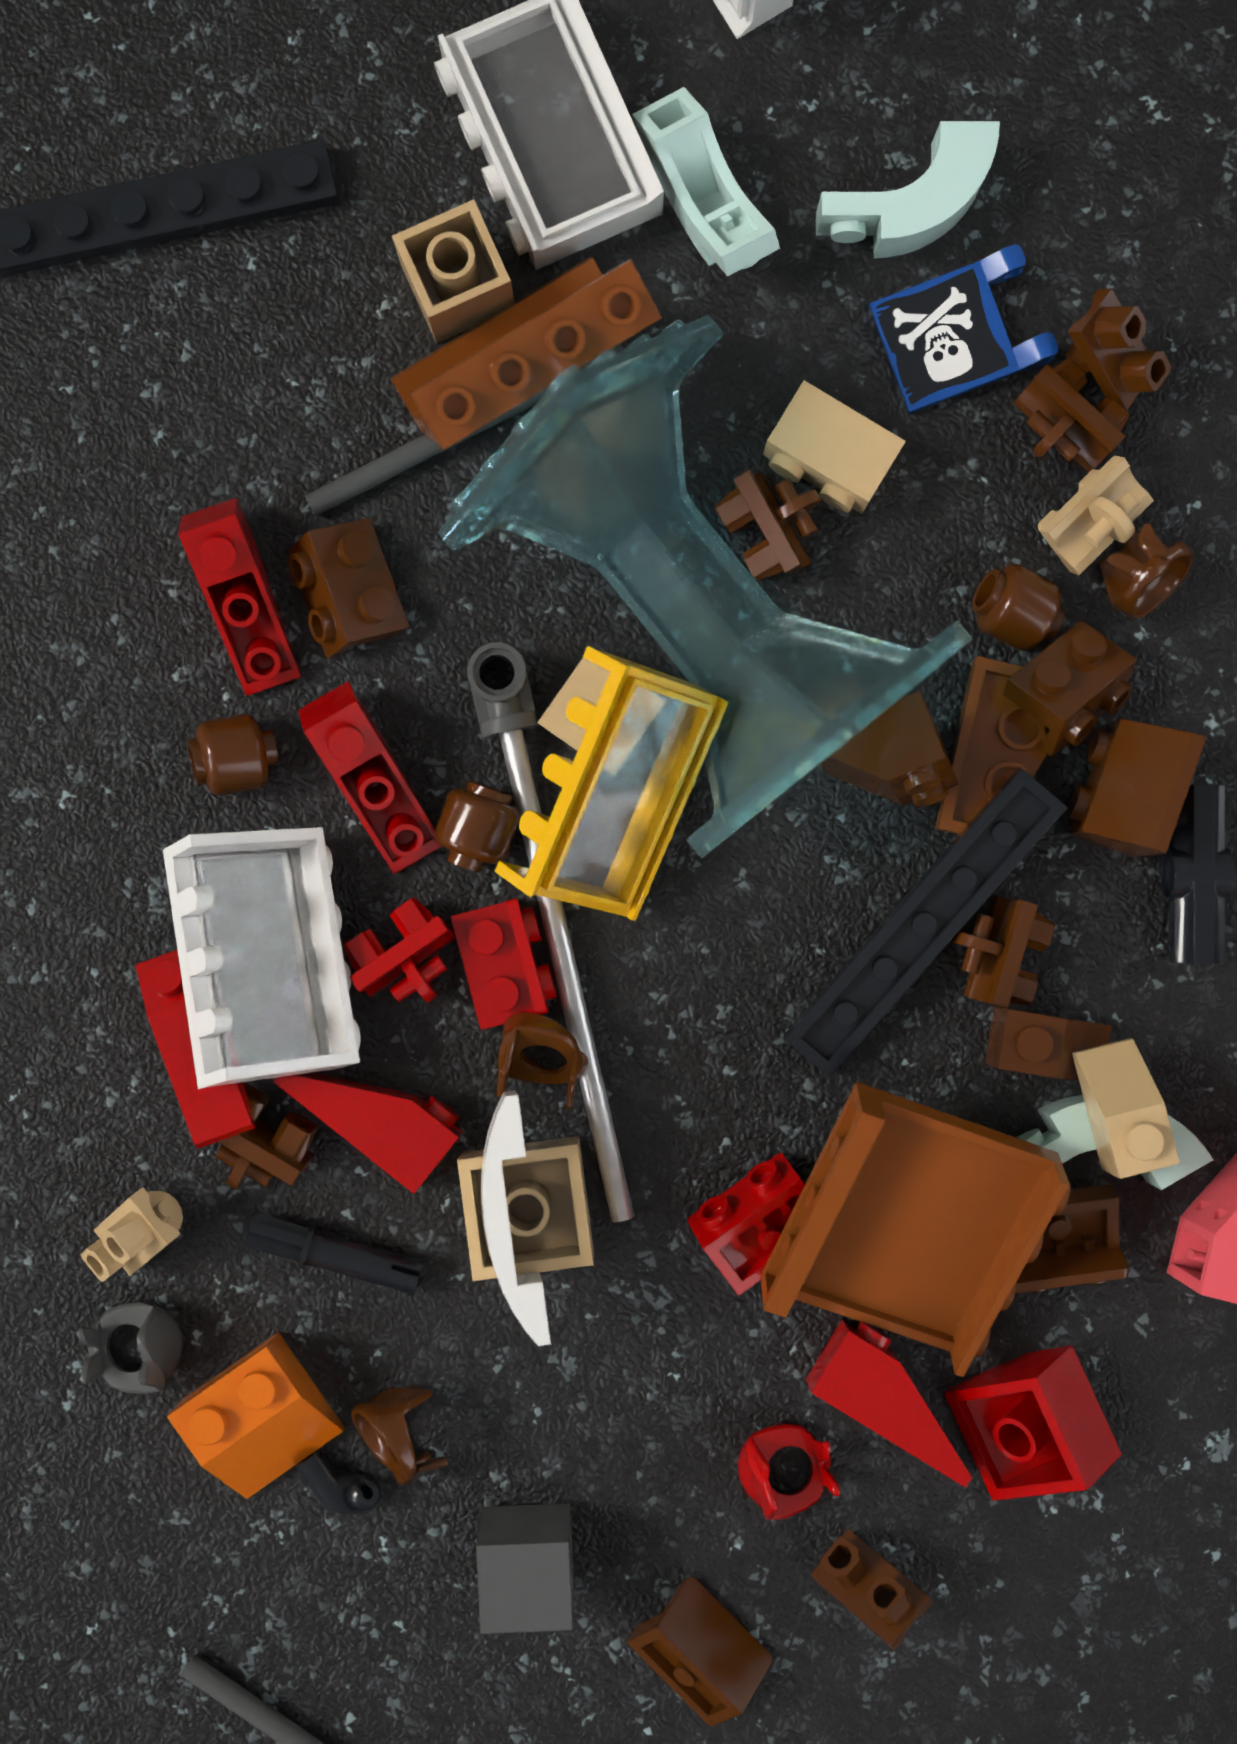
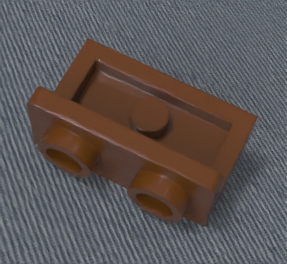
(346, 586)
(1073, 685)
(1079, 1244)

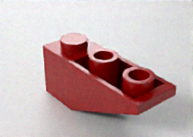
(239, 595)
(369, 776)

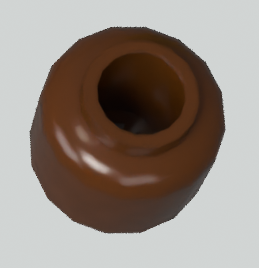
(1018, 606)
(231, 754)
(477, 826)

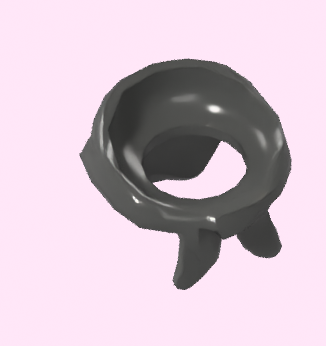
(158, 1342)

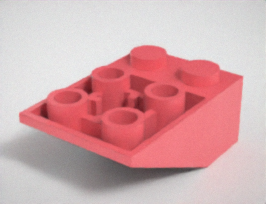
(1207, 1239)

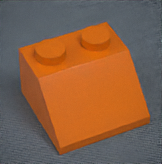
(256, 1418)

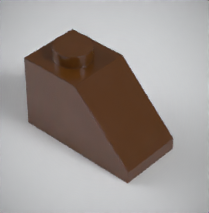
(1040, 1042)

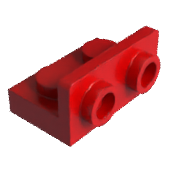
(502, 962)
(747, 1220)

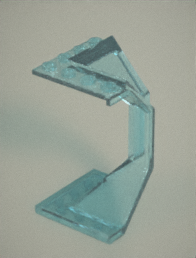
(606, 483)

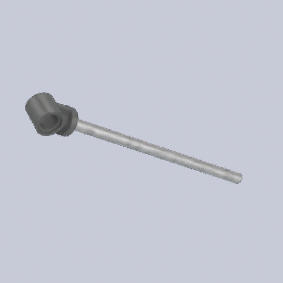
(507, 715)

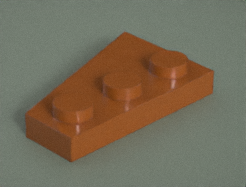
(989, 744)

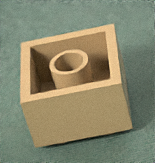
(543, 1204)

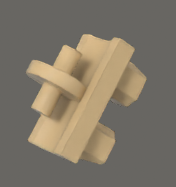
(1096, 515)
(134, 1233)

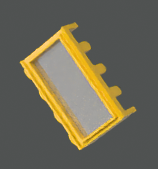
(620, 790)

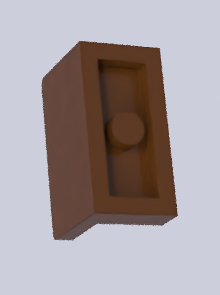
(702, 1653)

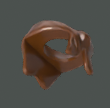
(1144, 572)
(534, 1029)
(387, 1433)

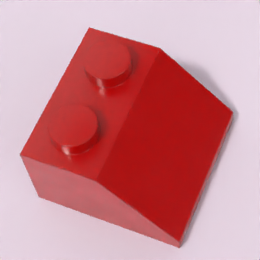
(1034, 1425)

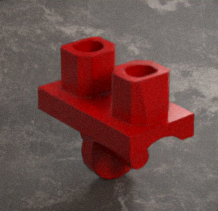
(380, 967)

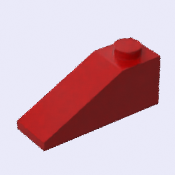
(208, 1112)
(384, 1124)
(872, 1387)

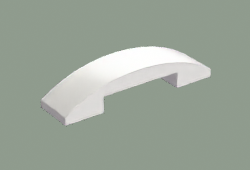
(521, 1291)

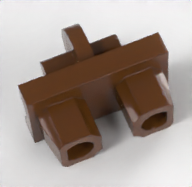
(1112, 350)
(1068, 419)
(757, 502)
(998, 949)
(265, 1151)
(871, 1588)

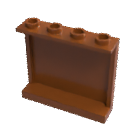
(524, 349)
(916, 1223)

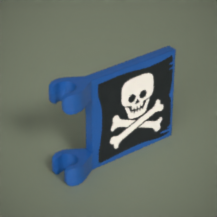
(950, 334)

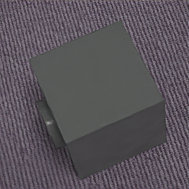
(525, 1568)

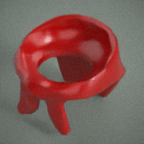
(755, 1469)

